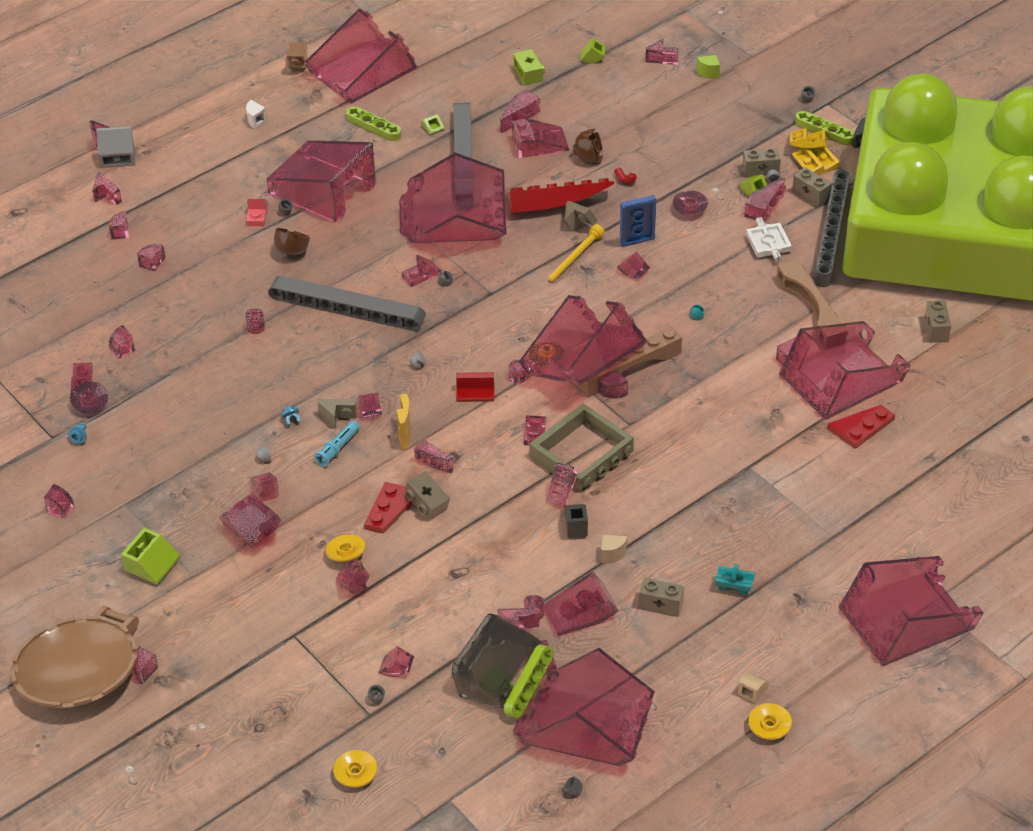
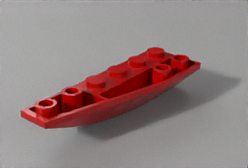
(545, 198)

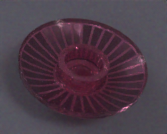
(690, 202)
(89, 391)

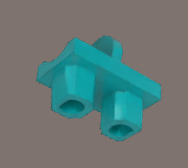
(734, 578)

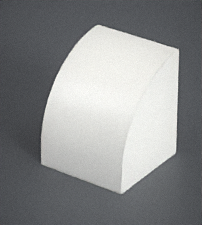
(255, 114)

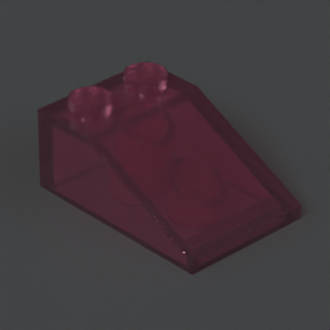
(537, 138)
(580, 606)

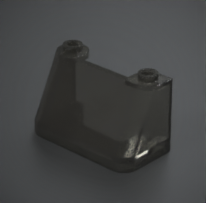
(491, 660)

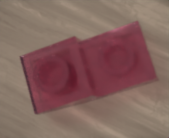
(81, 373)

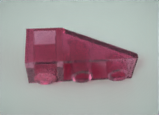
(521, 107)
(763, 200)

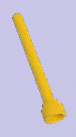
(595, 233)

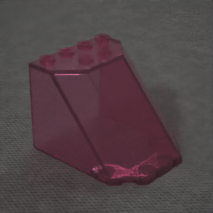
(454, 202)
(588, 710)

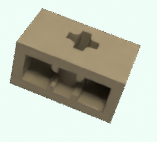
(760, 161)
(811, 187)
(937, 321)
(426, 495)
(661, 597)

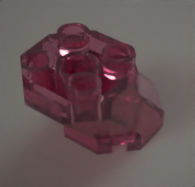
(251, 520)

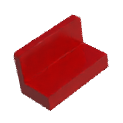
(475, 387)

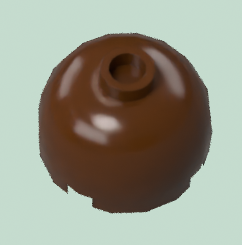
(588, 146)
(290, 242)

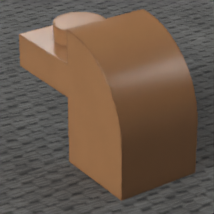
(297, 55)

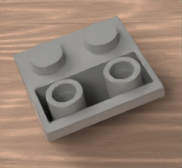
(116, 147)

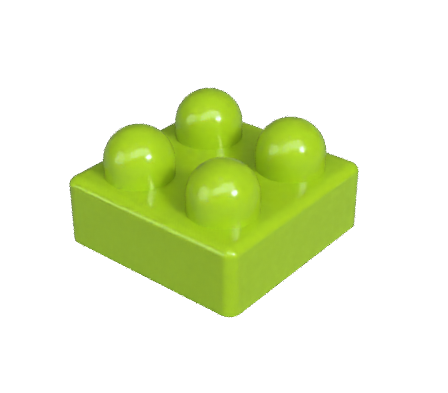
(944, 190)

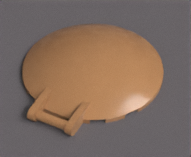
(76, 659)

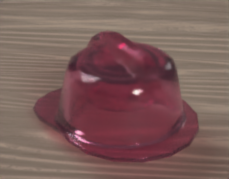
(353, 576)

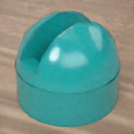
(697, 312)

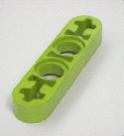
(807, 120)
(389, 131)
(517, 701)

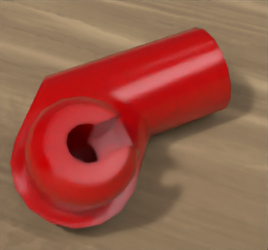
(627, 179)

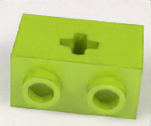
(528, 67)

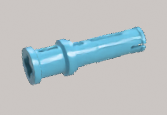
(332, 448)

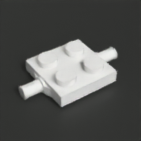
(768, 240)

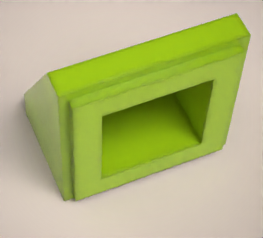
(432, 124)

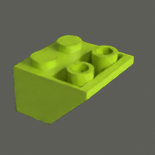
(149, 556)

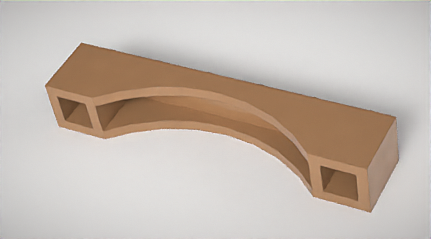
(795, 279)
(658, 346)

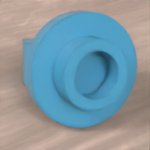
(290, 412)
(77, 434)

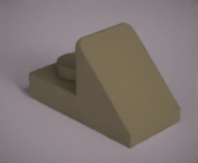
(578, 214)
(336, 408)

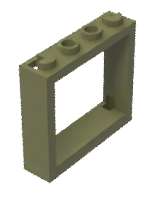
(541, 445)

